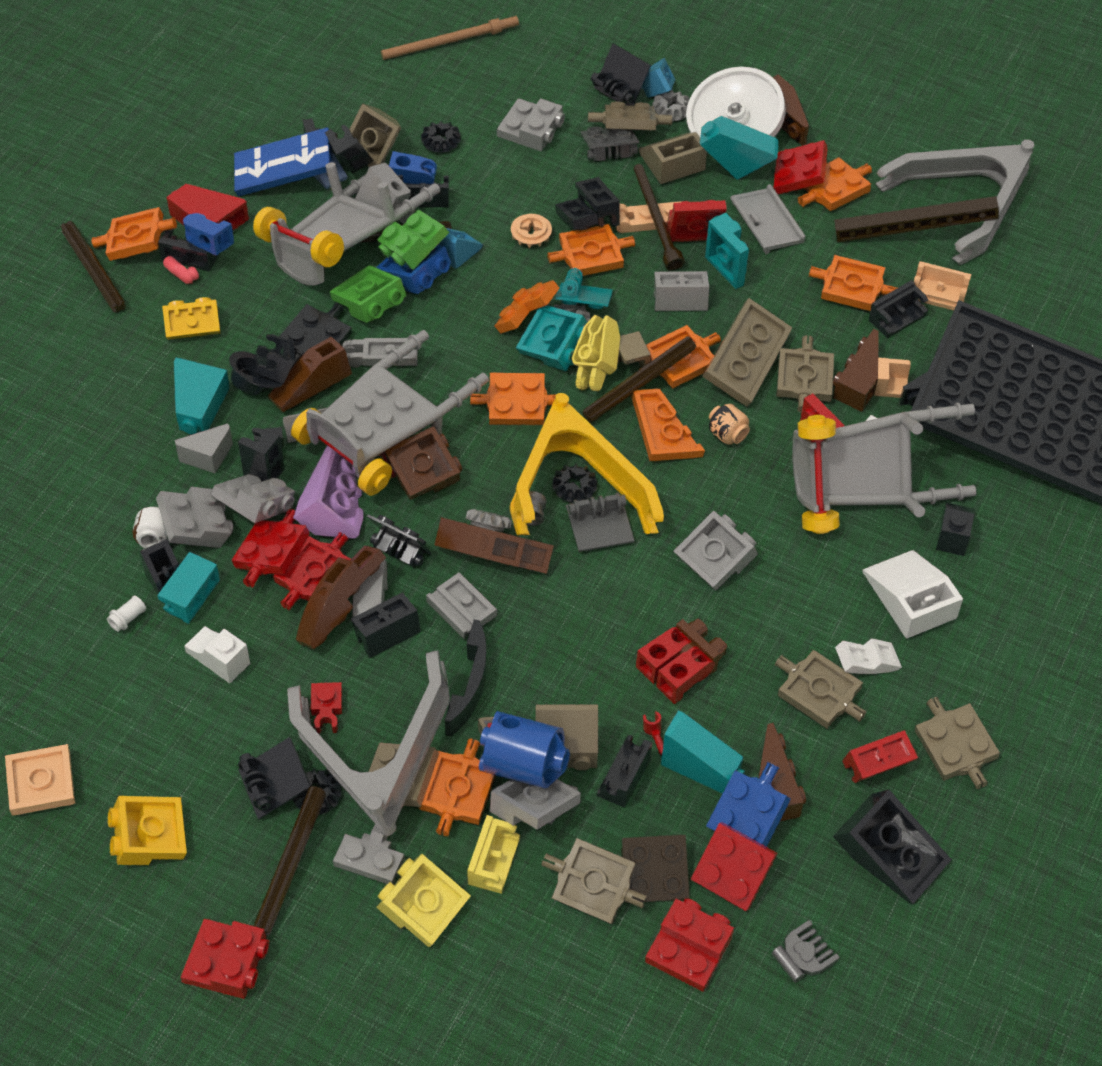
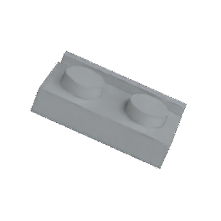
(460, 604)

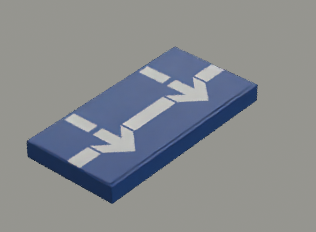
(281, 162)

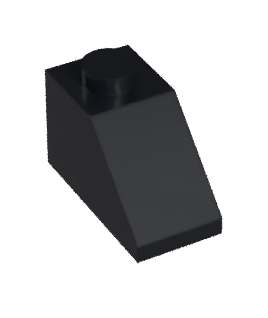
(955, 529)

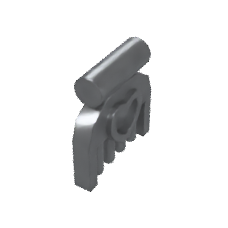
(800, 955)

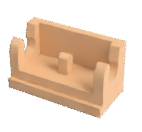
(941, 285)

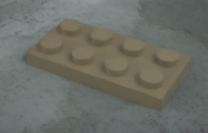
(747, 352)

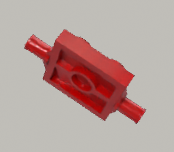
(270, 547)
(309, 568)

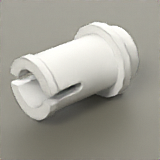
(121, 617)

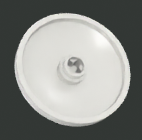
(739, 95)

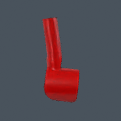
(654, 729)

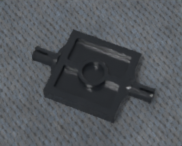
(315, 326)

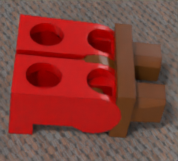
(680, 658)

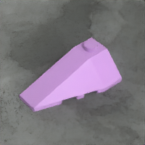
(331, 498)

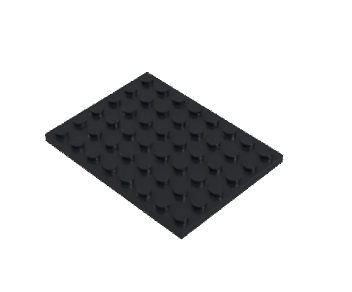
(1030, 398)

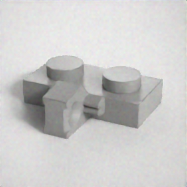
(369, 856)

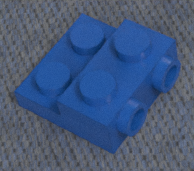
(423, 275)

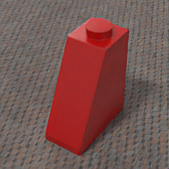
(212, 204)

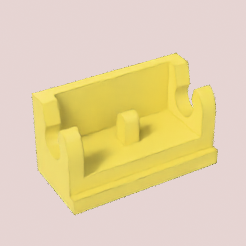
(493, 855)

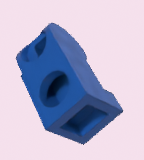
(413, 168)
(208, 234)

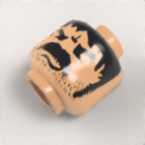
(729, 424)

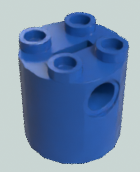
(523, 750)

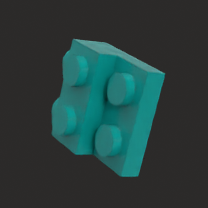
(726, 250)
(552, 336)

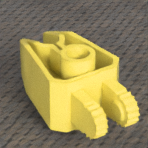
(596, 352)

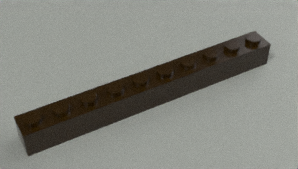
(917, 219)

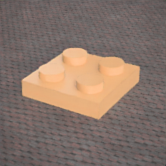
(39, 779)

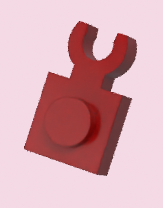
(326, 703)

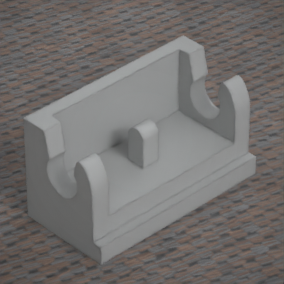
(681, 291)

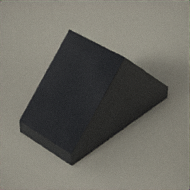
(159, 564)

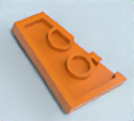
(661, 429)

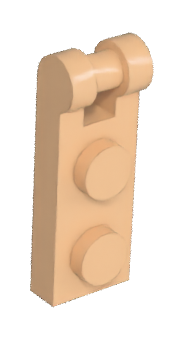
(639, 218)

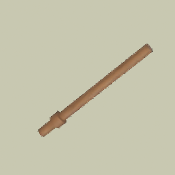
(493, 26)

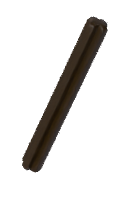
(93, 267)
(639, 379)
(290, 859)

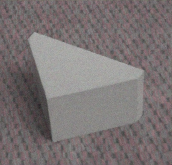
(206, 448)

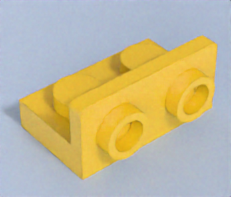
(191, 319)

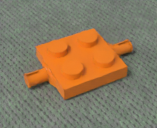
(840, 185)
(134, 234)
(591, 249)
(852, 282)
(692, 364)
(515, 399)
(458, 788)

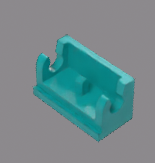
(189, 587)

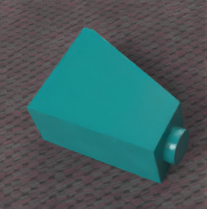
(737, 146)
(198, 394)
(699, 754)

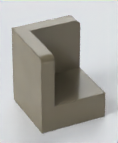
(633, 349)

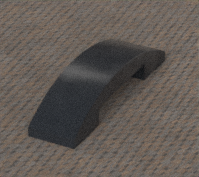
(462, 707)

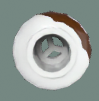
(149, 527)

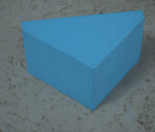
(659, 79)
(460, 246)

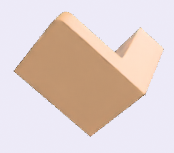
(892, 377)

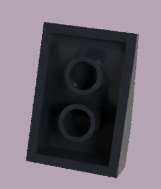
(892, 846)

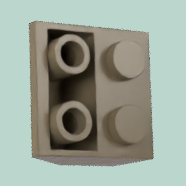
(675, 157)

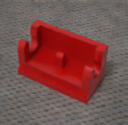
(880, 756)

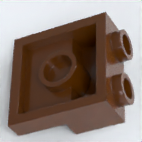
(424, 463)

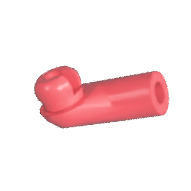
(177, 269)

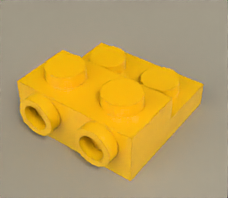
(147, 829)

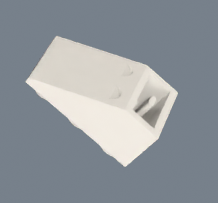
(914, 592)

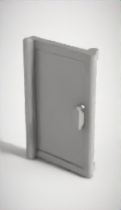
(768, 219)

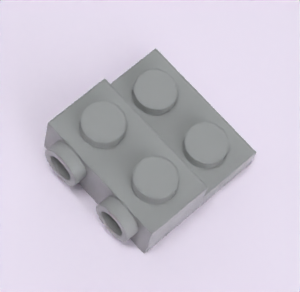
(532, 123)
(255, 498)
(194, 517)
(716, 550)
(532, 804)

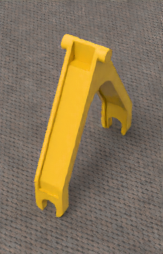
(571, 432)

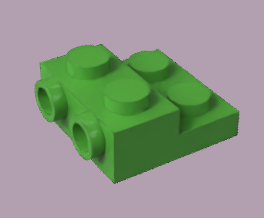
(413, 240)
(369, 293)

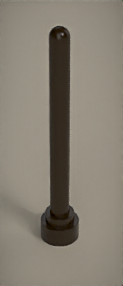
(672, 258)

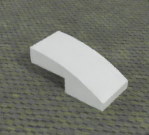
(870, 658)

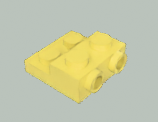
(422, 899)

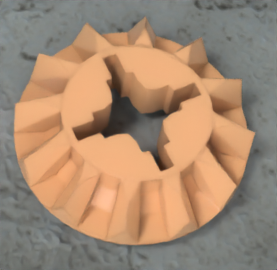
(522, 225)

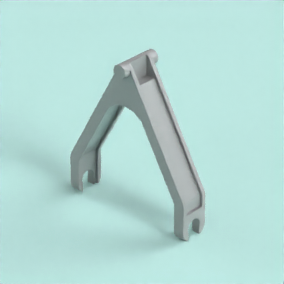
(1003, 164)
(386, 789)

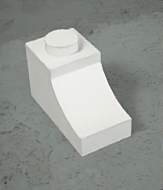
(219, 652)

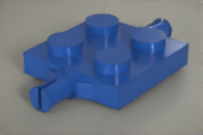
(751, 805)

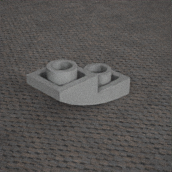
(371, 591)

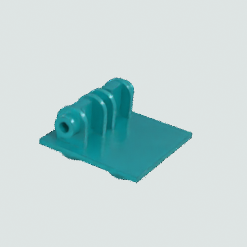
(573, 291)

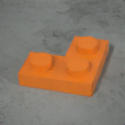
(524, 302)

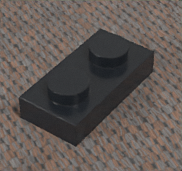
(576, 214)

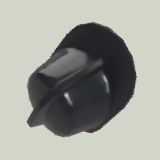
(244, 375)

